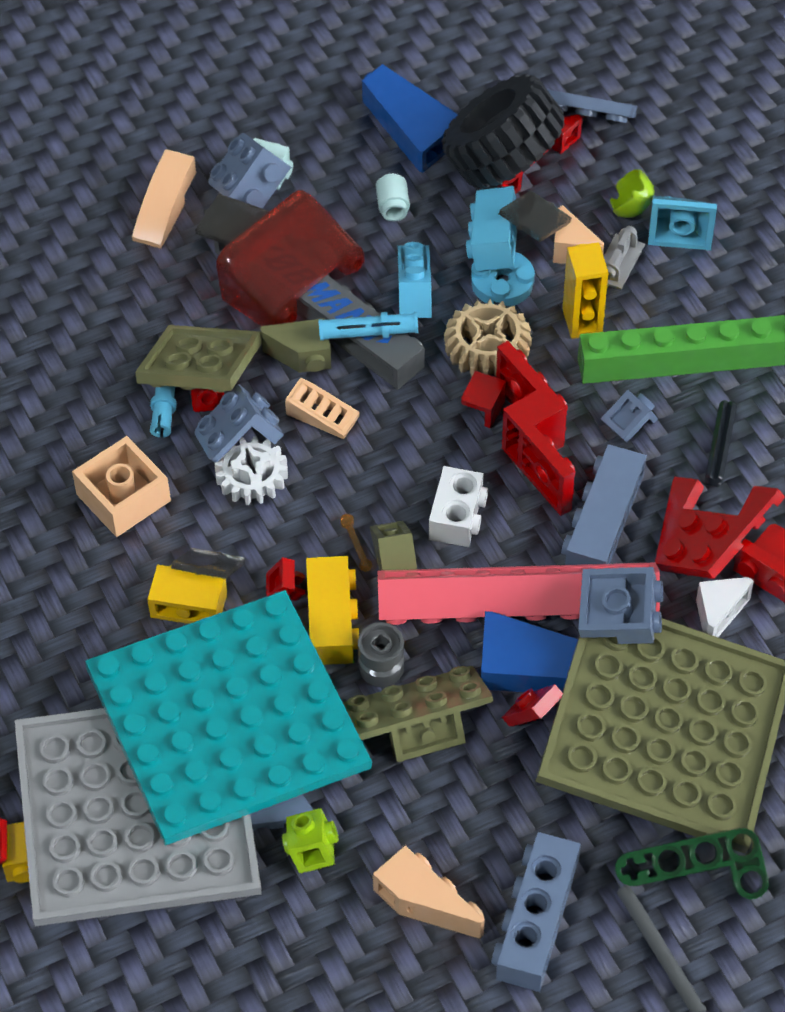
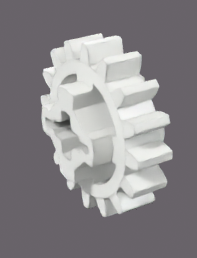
(266, 463)

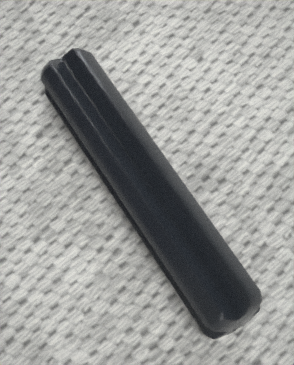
(720, 443)

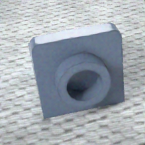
(629, 415)

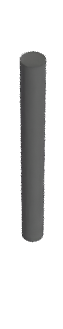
(660, 950)

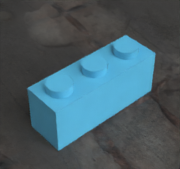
(491, 235)

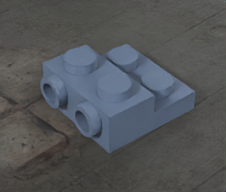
(620, 604)

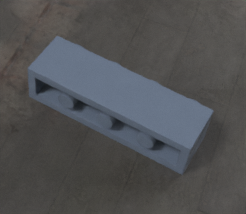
(605, 507)

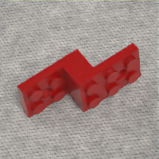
(535, 428)

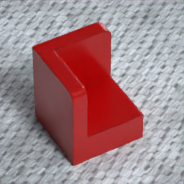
(485, 394)

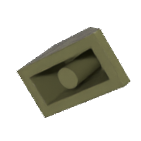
(297, 345)
(393, 546)

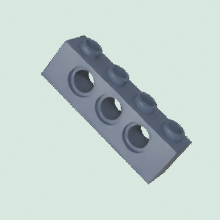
(528, 965)

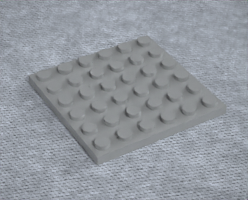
(95, 839)

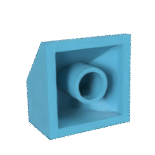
(681, 223)

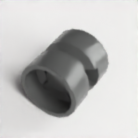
(381, 654)

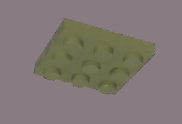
(199, 358)

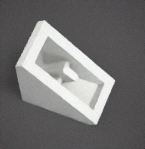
(721, 602)

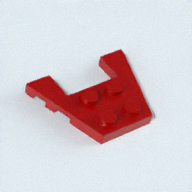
(702, 540)

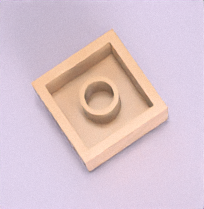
(121, 486)

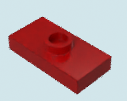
(532, 705)

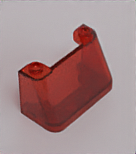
(284, 258)

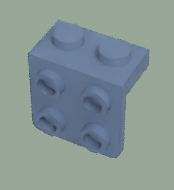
(248, 172)
(232, 419)

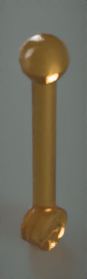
(347, 522)

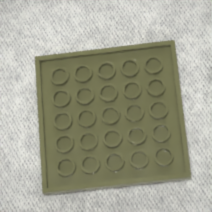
(668, 729)

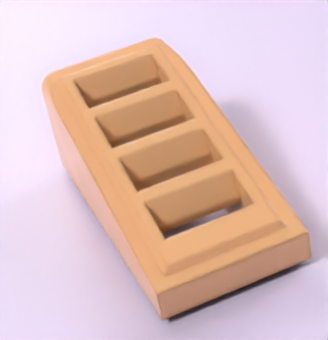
(315, 395)

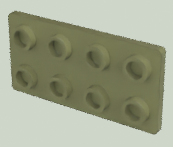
(422, 713)

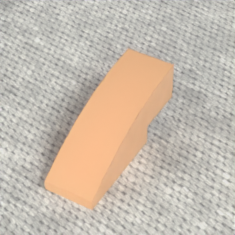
(164, 198)

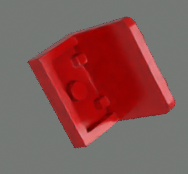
(764, 561)

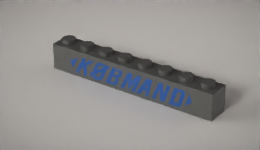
(391, 358)

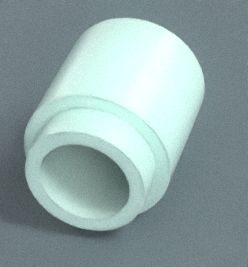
(392, 197)

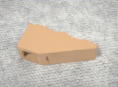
(421, 894)

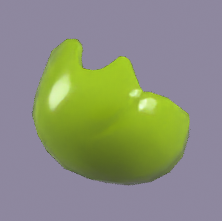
(634, 195)

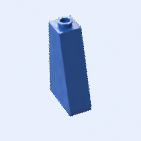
(407, 115)
(523, 655)

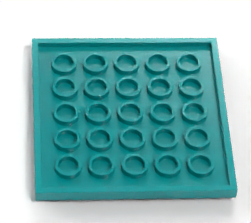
(227, 716)

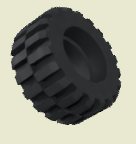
(503, 131)

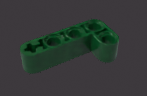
(689, 864)

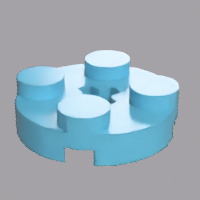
(511, 291)

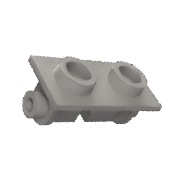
(622, 256)

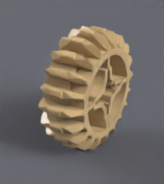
(486, 329)

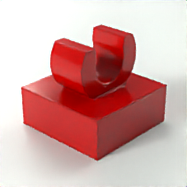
(284, 577)

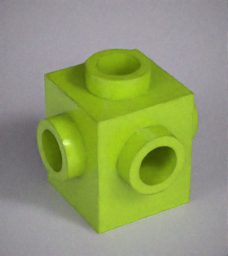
(310, 840)

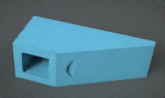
(414, 279)

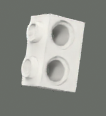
(452, 505)

